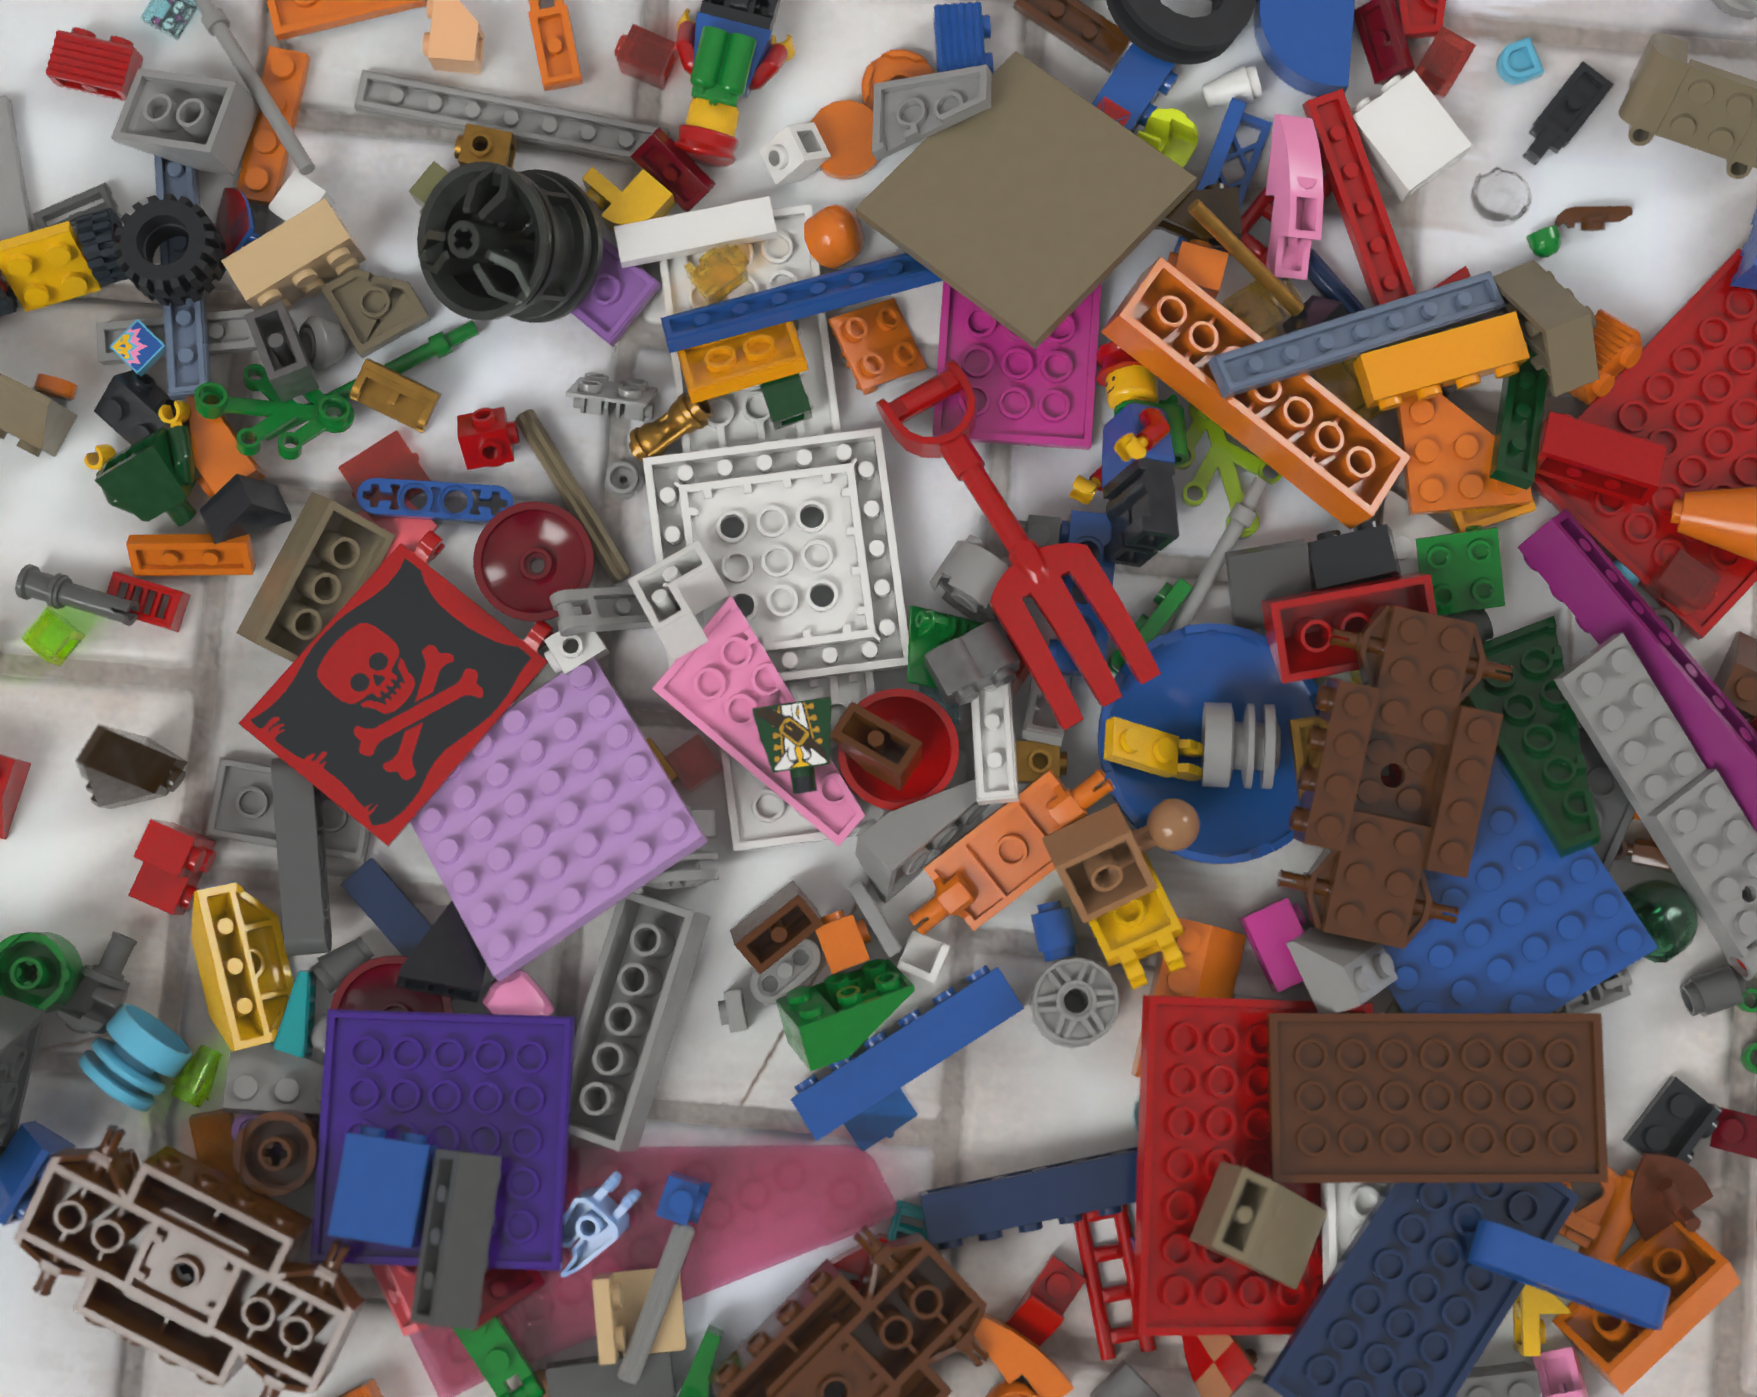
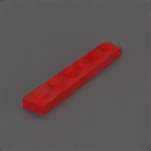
(1359, 198)

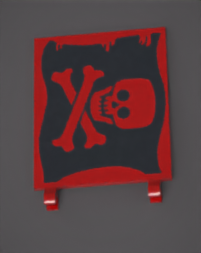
(395, 691)

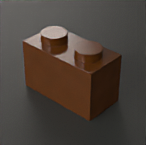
(776, 927)

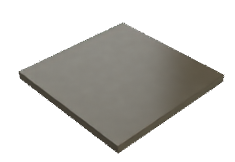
(1027, 200)

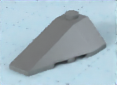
(904, 838)

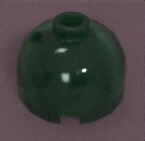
(1666, 915)

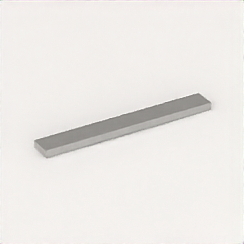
(529, 121)

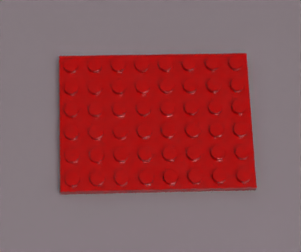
(1699, 401)
(1198, 1108)

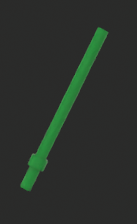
(438, 345)

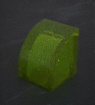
(52, 637)

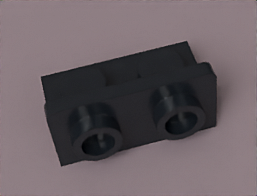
(1673, 1122)

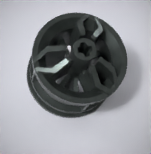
(482, 218)

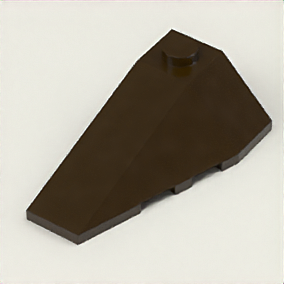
(127, 768)

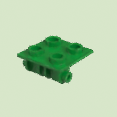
(1463, 569)
(926, 632)

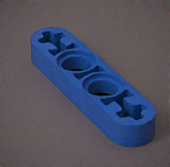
(436, 495)

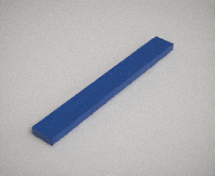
(795, 301)

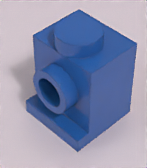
(683, 1198)

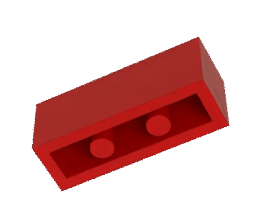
(1599, 458)

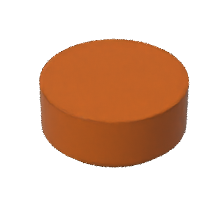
(55, 387)

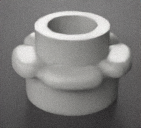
(615, 472)

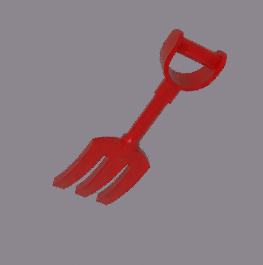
(1034, 570)

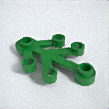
(277, 413)

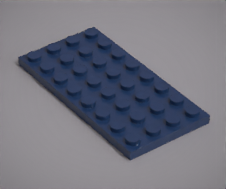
(1405, 1302)

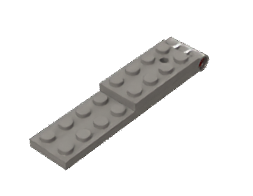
(1672, 793)

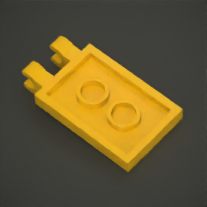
(1139, 931)

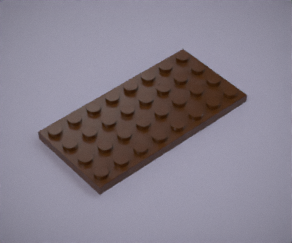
(1436, 1097)

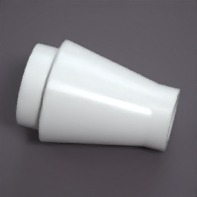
(1238, 84)

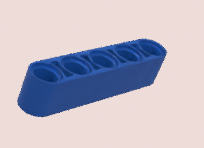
(1569, 1274)

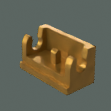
(394, 395)

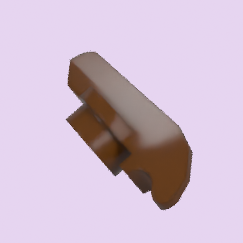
(1592, 217)

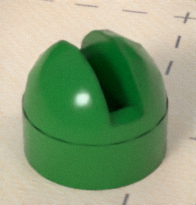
(1545, 241)

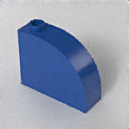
(1306, 42)

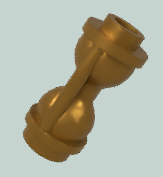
(681, 419)

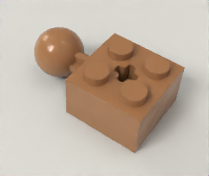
(1104, 859)

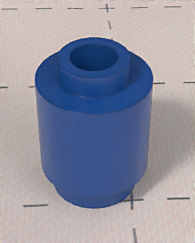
(1054, 931)

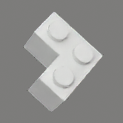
(675, 593)

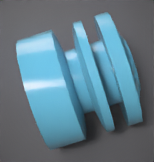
(130, 1065)

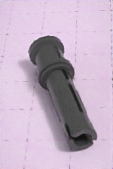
(61, 592)

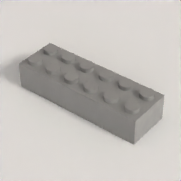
(631, 1018)

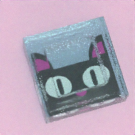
(169, 15)

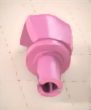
(517, 996)

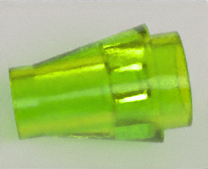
(197, 1077)

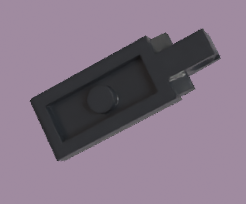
(1567, 111)

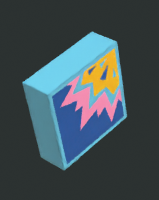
(139, 347)

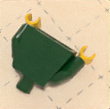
(153, 472)

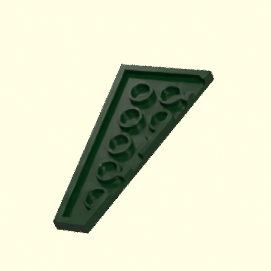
(1540, 734)

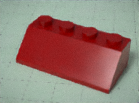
(1302, 623)

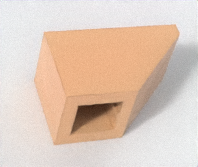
(454, 38)

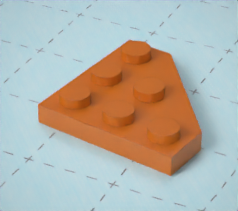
(1449, 460)

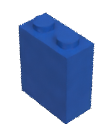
(383, 1188)

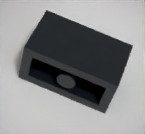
(1354, 556)

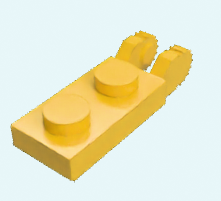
(1150, 750)

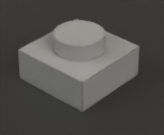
(733, 1011)

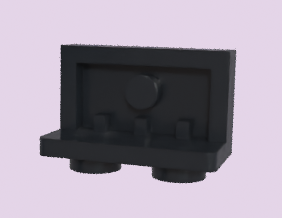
(133, 406)

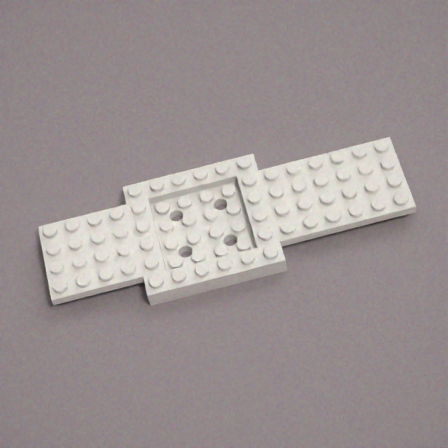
(767, 480)

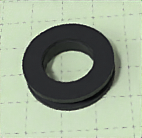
(1177, 36)

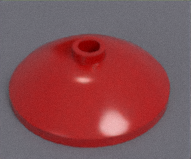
(921, 719)

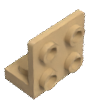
(617, 1308)

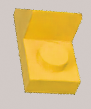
(1528, 1328)

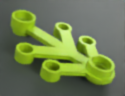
(1221, 456)

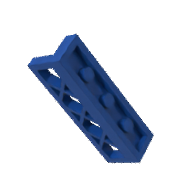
(1219, 154)

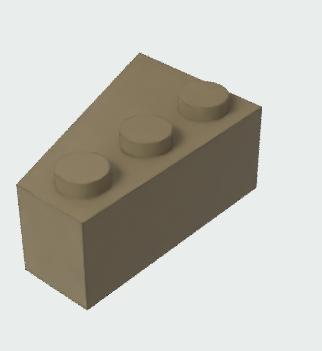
(1552, 325)

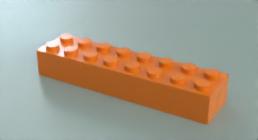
(1287, 424)

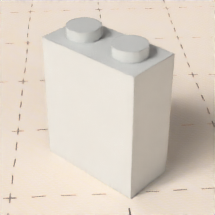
(1408, 135)

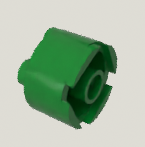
(57, 972)

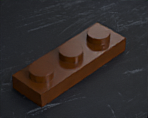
(1078, 28)

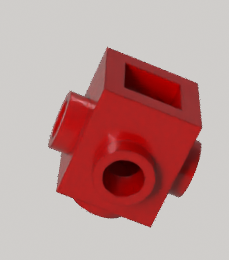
(487, 437)

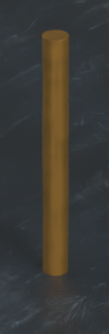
(1245, 257)

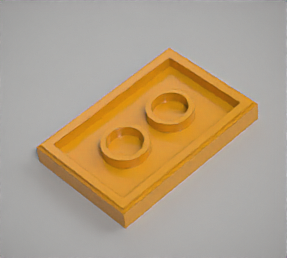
(742, 361)

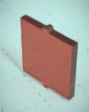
(385, 459)

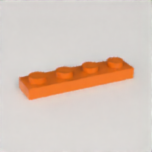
(264, 154)

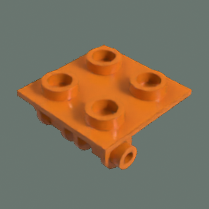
(876, 344)

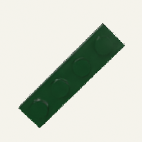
(1519, 426)

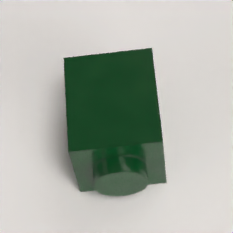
(786, 401)

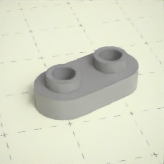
(786, 972)

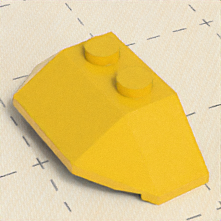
(240, 964)

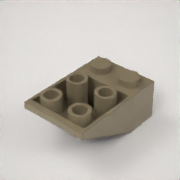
(1258, 1224)

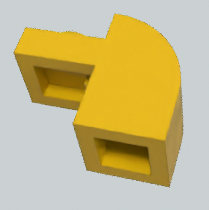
(638, 202)

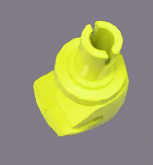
(1171, 134)

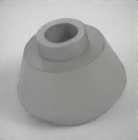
(323, 342)

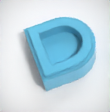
(1519, 62)

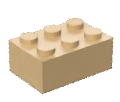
(295, 258)

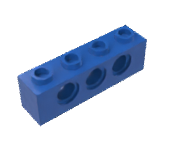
(1094, 531)

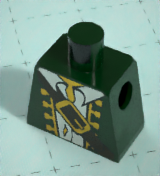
(796, 739)

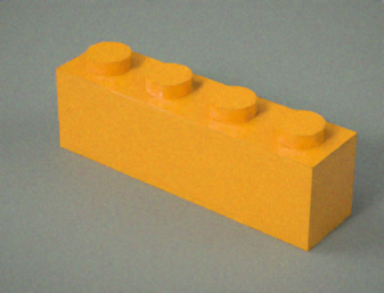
(1441, 361)

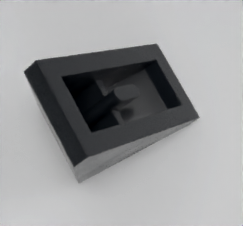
(243, 508)

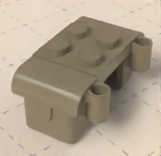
(1692, 105)

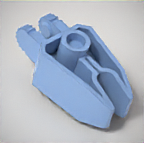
(596, 1221)

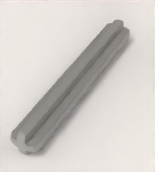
(656, 1303)

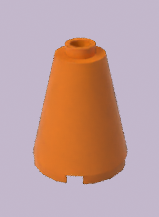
(1720, 518)

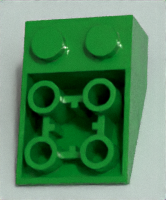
(842, 1012)

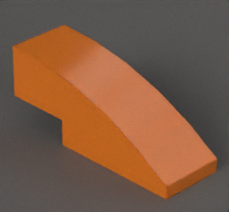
(1020, 1356)

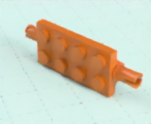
(1005, 851)

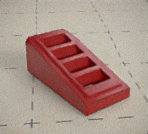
(175, 608)

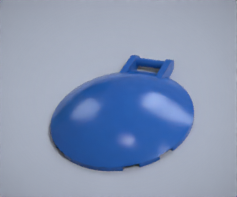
(1211, 666)

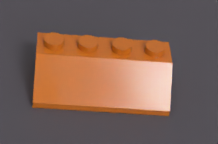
(1211, 967)
(1697, 1282)

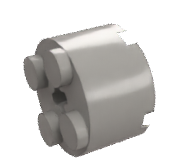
(970, 578)

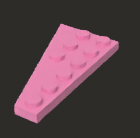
(717, 692)

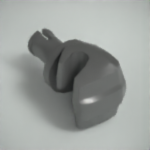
(101, 989)

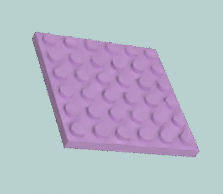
(553, 819)

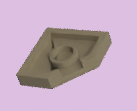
(374, 309)

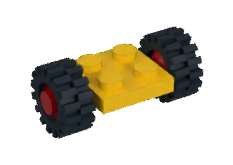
(55, 266)

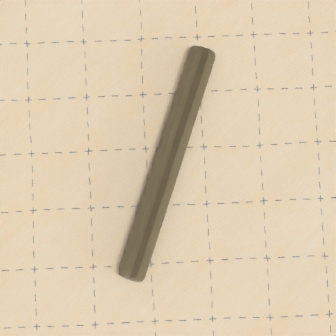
(572, 495)

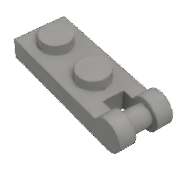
(601, 609)

